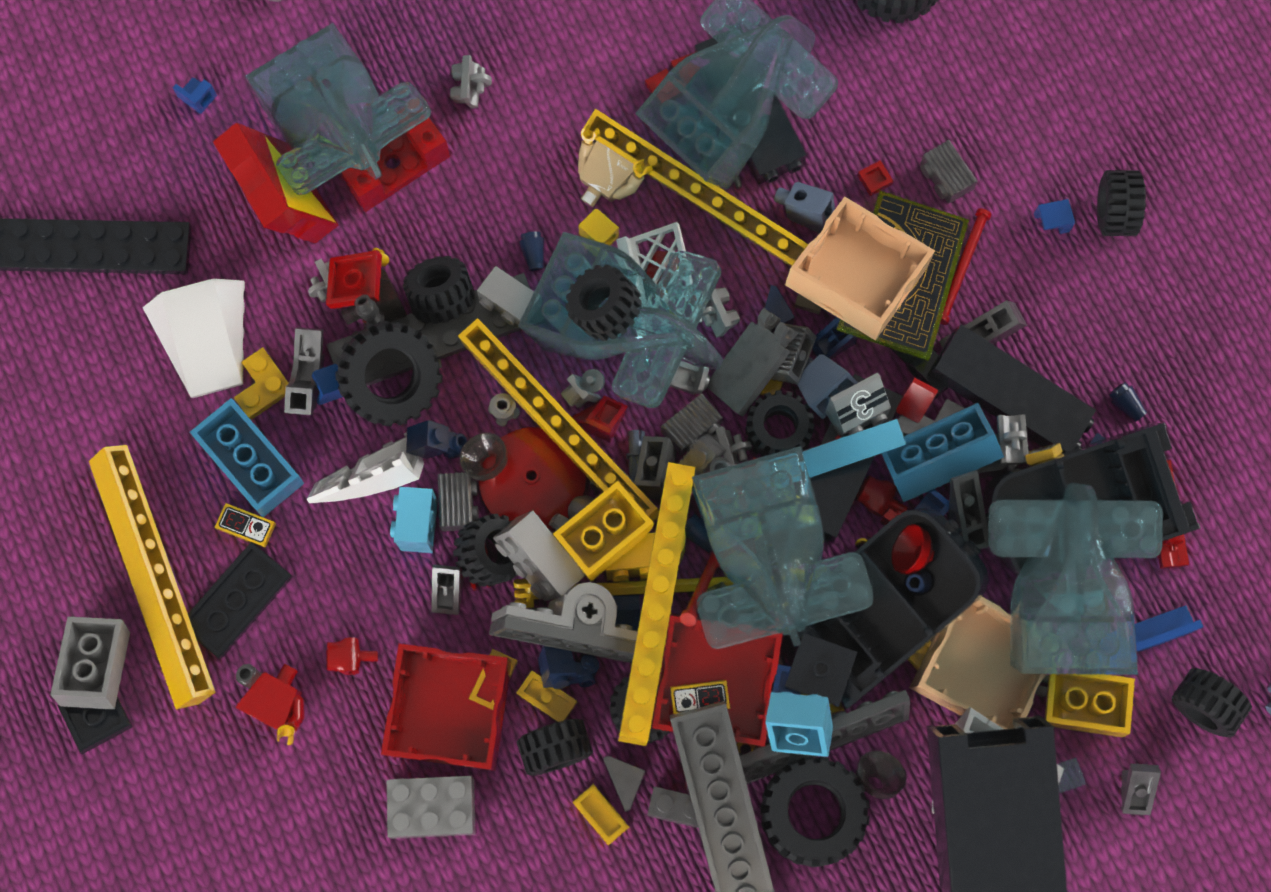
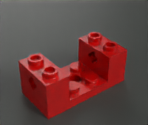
(418, 153)

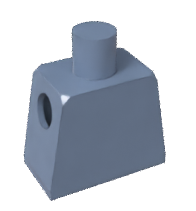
(806, 205)
(822, 380)

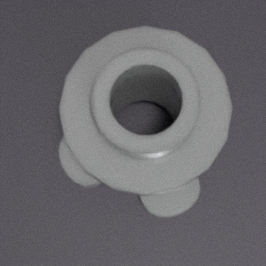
(506, 414)

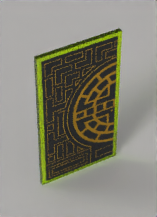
(920, 314)

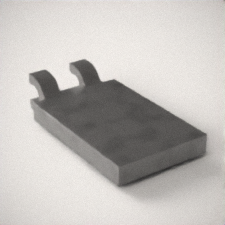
(752, 362)

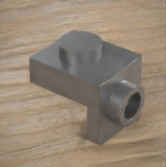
(691, 378)

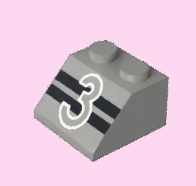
(859, 406)

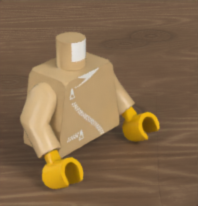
(606, 171)

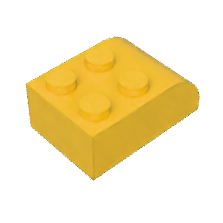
(604, 531)
(636, 561)
(1090, 703)

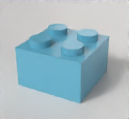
(415, 519)
(799, 723)

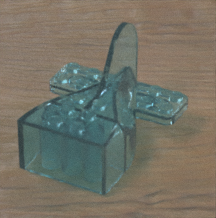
(722, 97)
(331, 110)
(660, 333)
(771, 548)
(1071, 597)

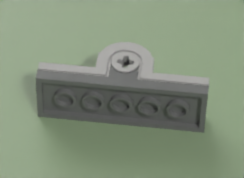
(575, 622)

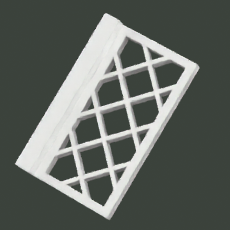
(630, 247)

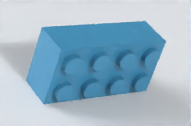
(942, 452)
(247, 457)

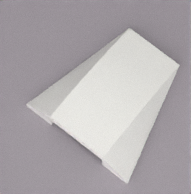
(202, 333)
(371, 475)

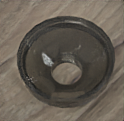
(480, 448)
(886, 769)

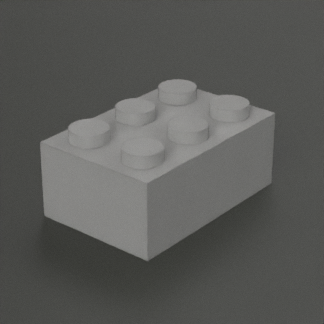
(538, 557)
(90, 663)
(430, 807)

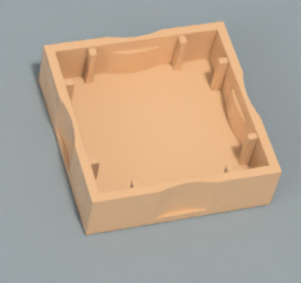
(859, 268)
(973, 669)

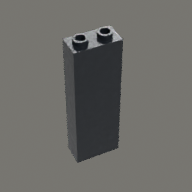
(779, 148)
(1011, 389)
(839, 487)

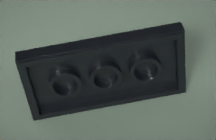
(237, 599)

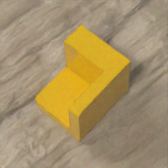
(599, 228)

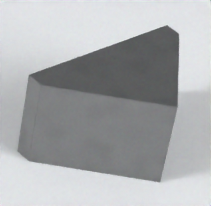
(446, 589)
(625, 779)

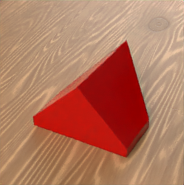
(602, 418)

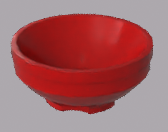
(912, 550)

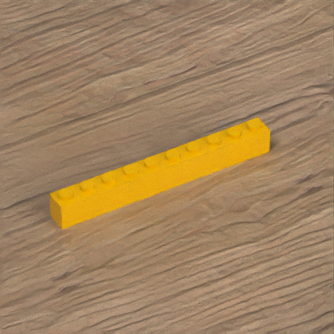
(698, 191)
(549, 414)
(151, 577)
(656, 605)

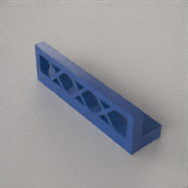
(1165, 628)

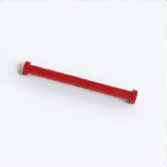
(982, 216)
(689, 616)

